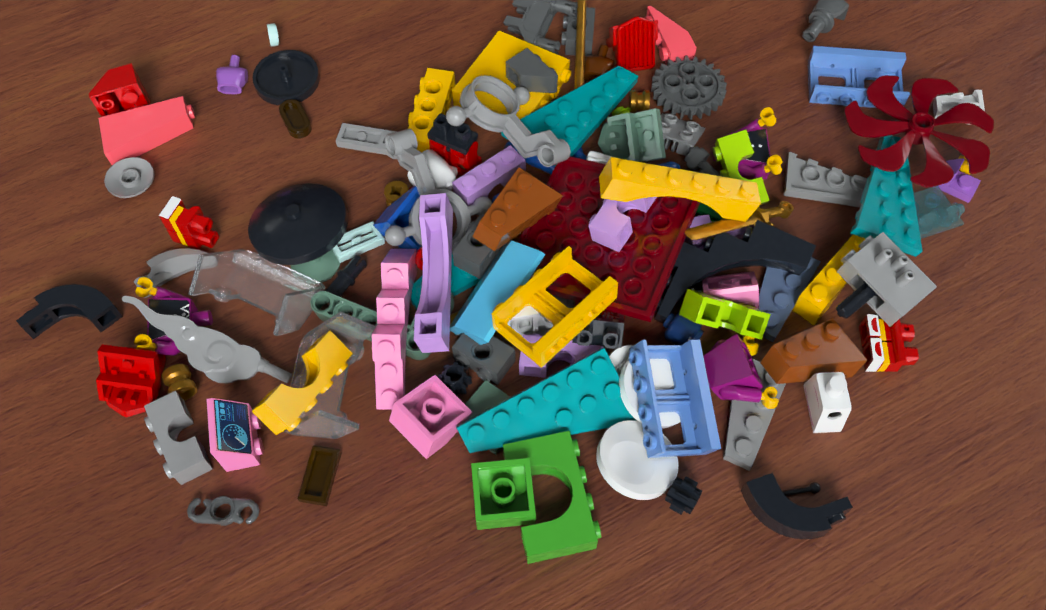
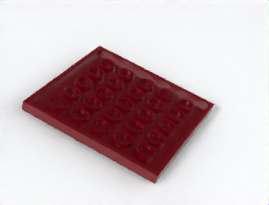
(643, 261)

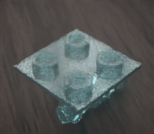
(935, 212)

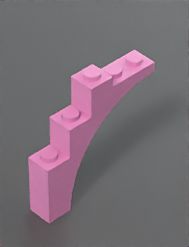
(390, 334)

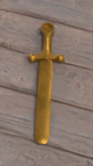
(783, 210)

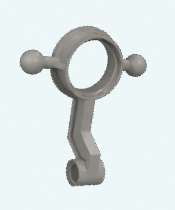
(543, 144)
(404, 146)

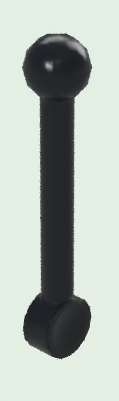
(813, 487)

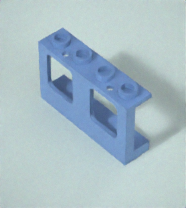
(854, 68)
(688, 398)

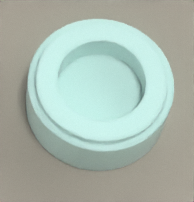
(273, 34)

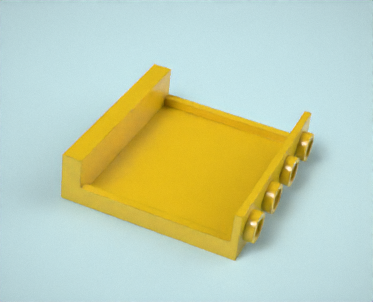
(493, 63)

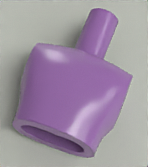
(231, 78)

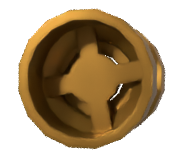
(178, 379)

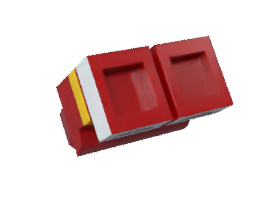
(188, 225)
(885, 345)

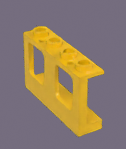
(566, 321)

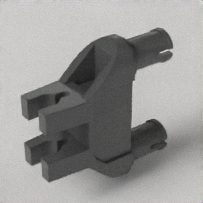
(537, 20)

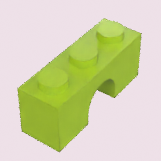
(730, 152)
(717, 312)

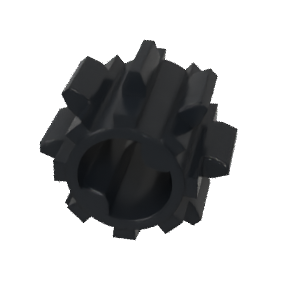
(456, 371)
(683, 495)

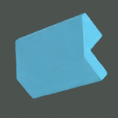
(508, 271)

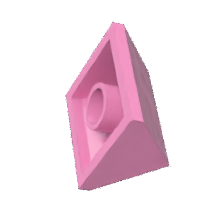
(734, 287)

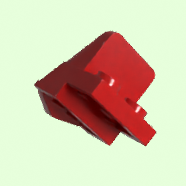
(634, 43)
(129, 378)

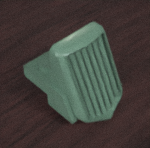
(634, 136)

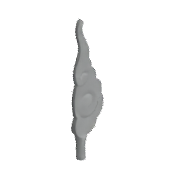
(209, 349)

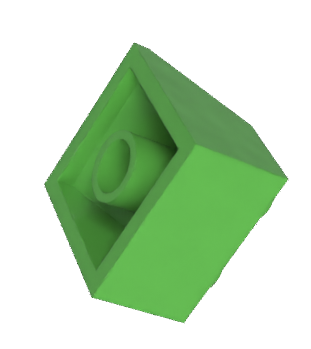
(503, 493)

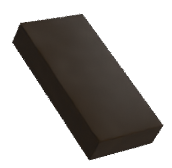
(319, 475)

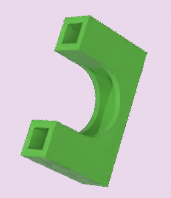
(573, 530)

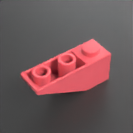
(672, 39)

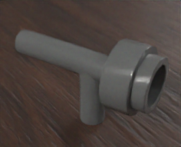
(697, 159)

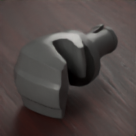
(823, 16)

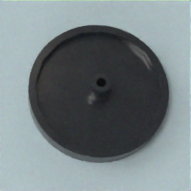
(286, 77)

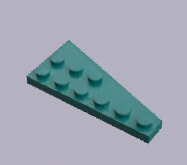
(583, 109)
(889, 206)
(572, 400)

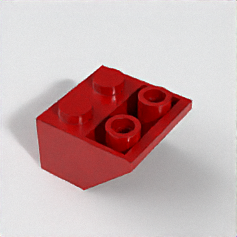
(119, 91)

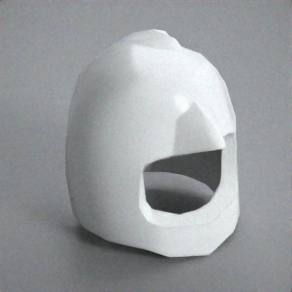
(440, 171)

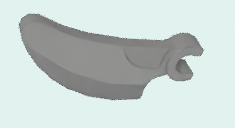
(171, 265)

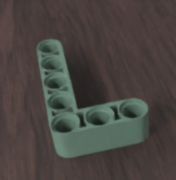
(339, 304)

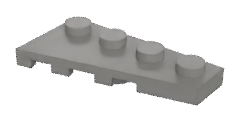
(818, 183)
(749, 424)

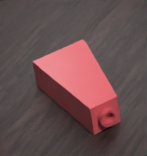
(144, 128)

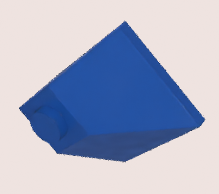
(398, 215)

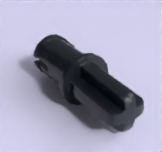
(347, 276)

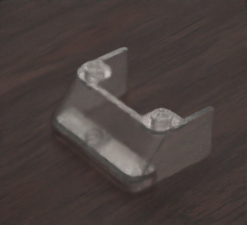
(259, 283)
(325, 417)

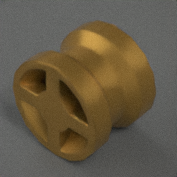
(639, 101)
(392, 189)

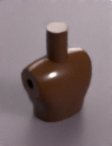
(597, 64)

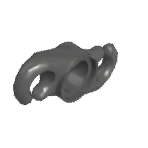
(209, 515)

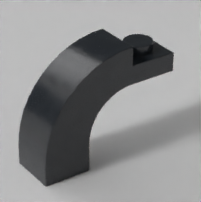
(69, 302)
(787, 518)

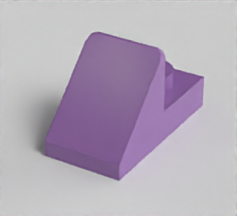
(962, 185)

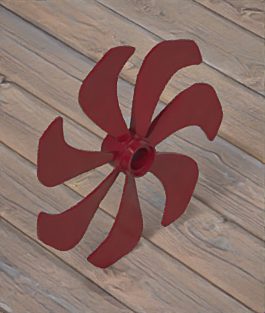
(918, 129)

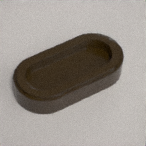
(295, 118)

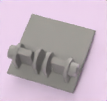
(680, 131)

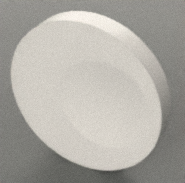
(662, 381)
(626, 465)

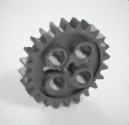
(688, 87)

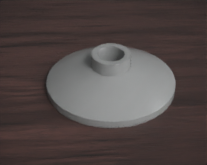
(129, 177)

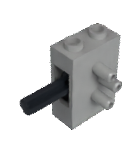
(882, 280)

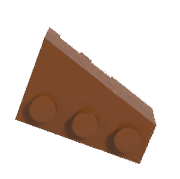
(515, 209)
(812, 352)

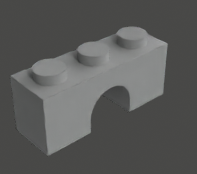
(167, 419)

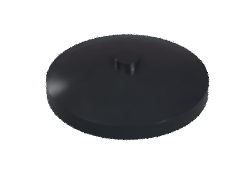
(298, 224)

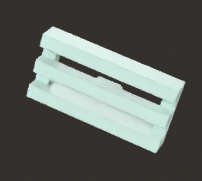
(358, 244)

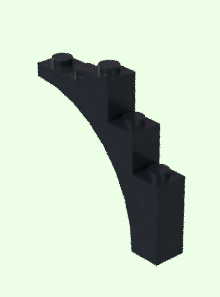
(759, 246)

